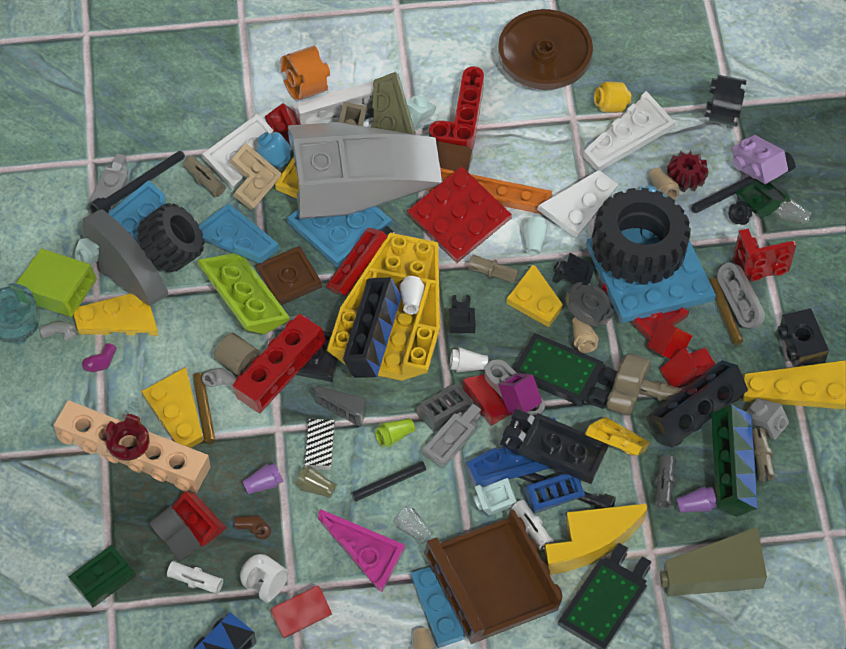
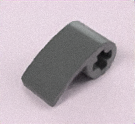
(175, 533)

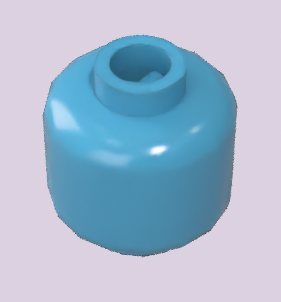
(273, 149)

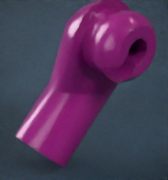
(101, 361)

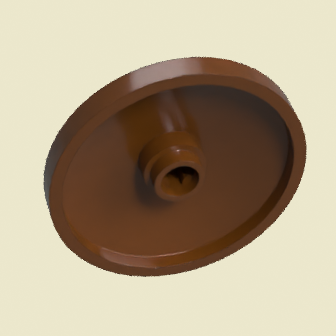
(545, 49)

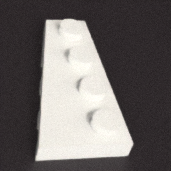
(635, 129)

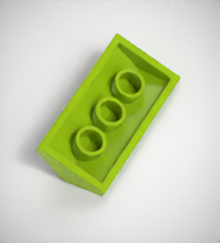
(244, 292)

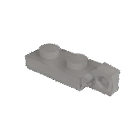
(112, 179)
(452, 436)

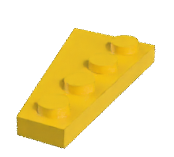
(800, 386)

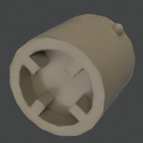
(235, 353)

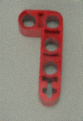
(464, 129)

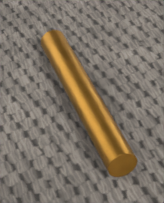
(726, 313)
(204, 409)

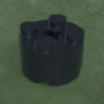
(726, 100)

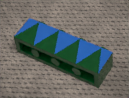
(734, 461)

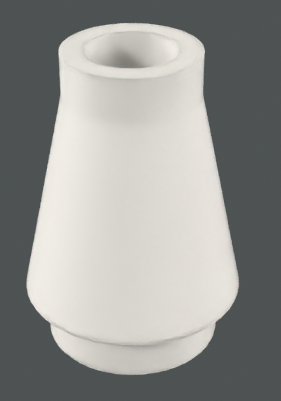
(411, 293)
(465, 360)

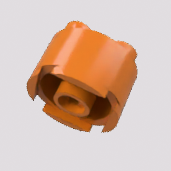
(304, 73)

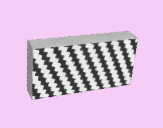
(320, 444)

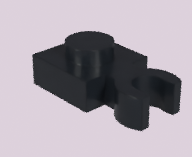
(462, 316)

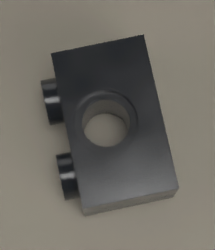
(804, 326)

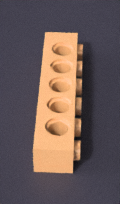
(189, 477)

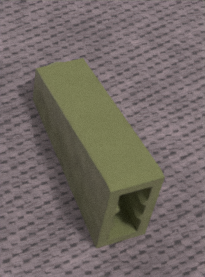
(717, 567)

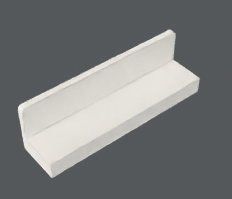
(330, 105)

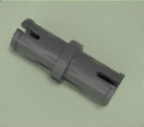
(665, 482)

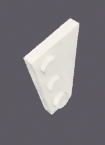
(222, 152)
(579, 203)

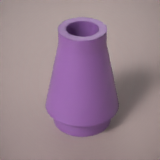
(263, 479)
(697, 501)

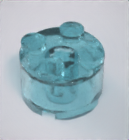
(17, 314)

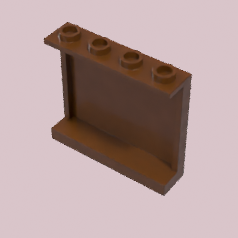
(494, 578)

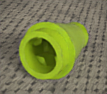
(392, 432)

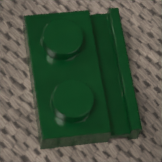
(762, 197)
(102, 576)

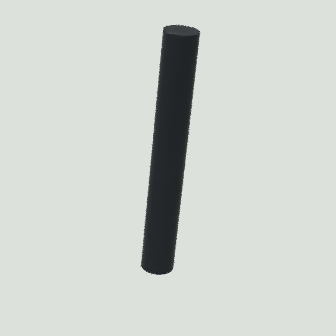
(388, 481)

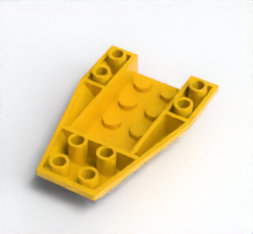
(412, 335)

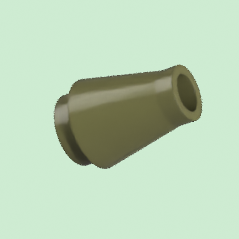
(314, 482)

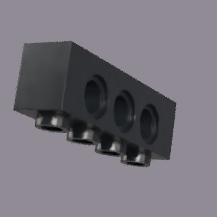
(696, 402)

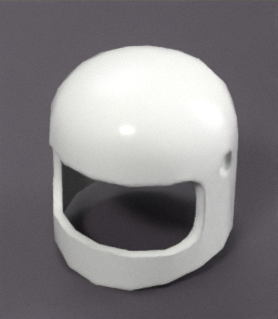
(264, 568)

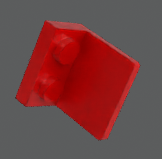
(762, 261)

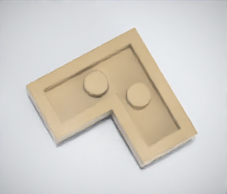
(259, 174)

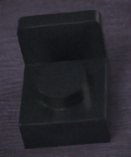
(573, 270)

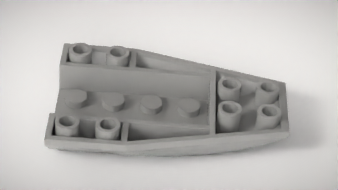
(358, 167)

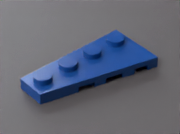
(501, 464)

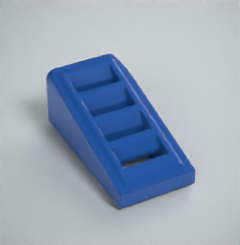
(546, 504)

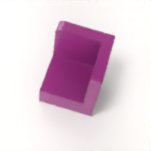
(520, 392)

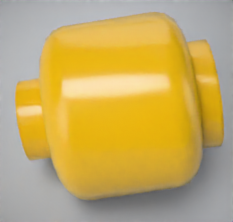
(612, 97)

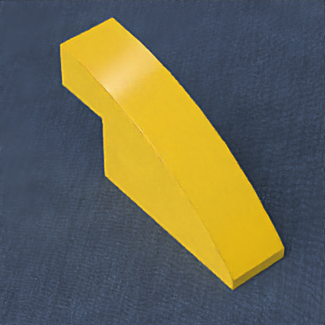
(593, 536)

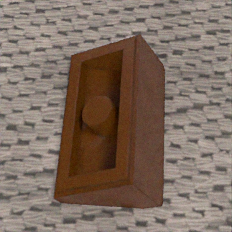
(454, 156)

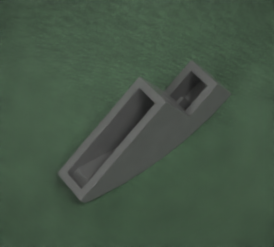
(123, 258)

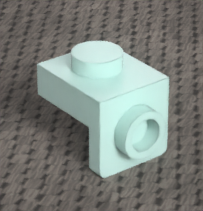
(420, 109)
(86, 251)
(495, 497)

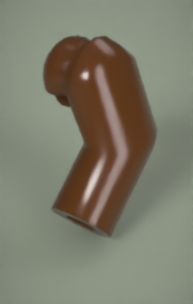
(254, 524)

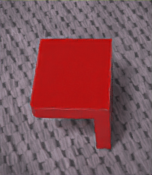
(668, 339)

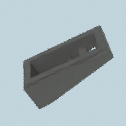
(343, 404)
(434, 422)

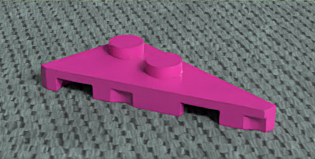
(369, 550)

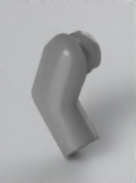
(57, 327)
(218, 377)

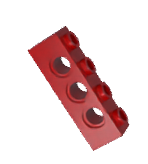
(276, 376)

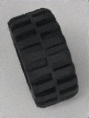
(634, 260)

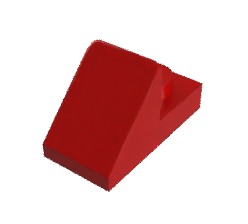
(686, 367)

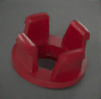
(130, 426)

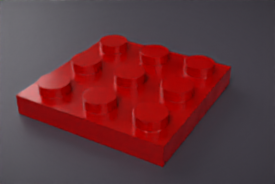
(459, 214)

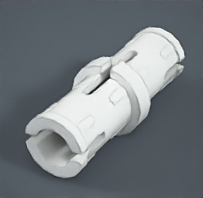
(540, 537)
(195, 577)

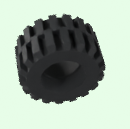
(170, 237)

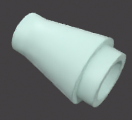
(535, 232)

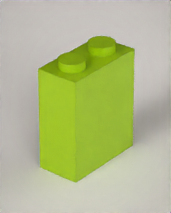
(58, 281)

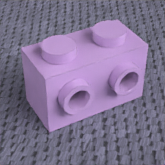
(759, 159)

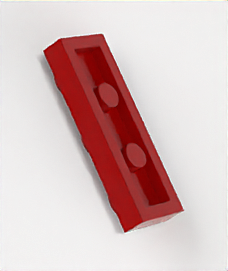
(356, 261)

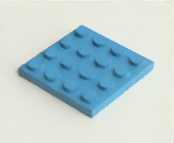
(683, 289)

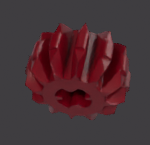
(688, 170)

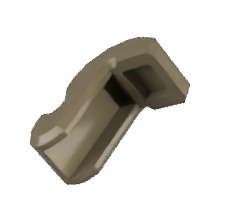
(628, 383)

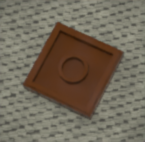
(289, 275)

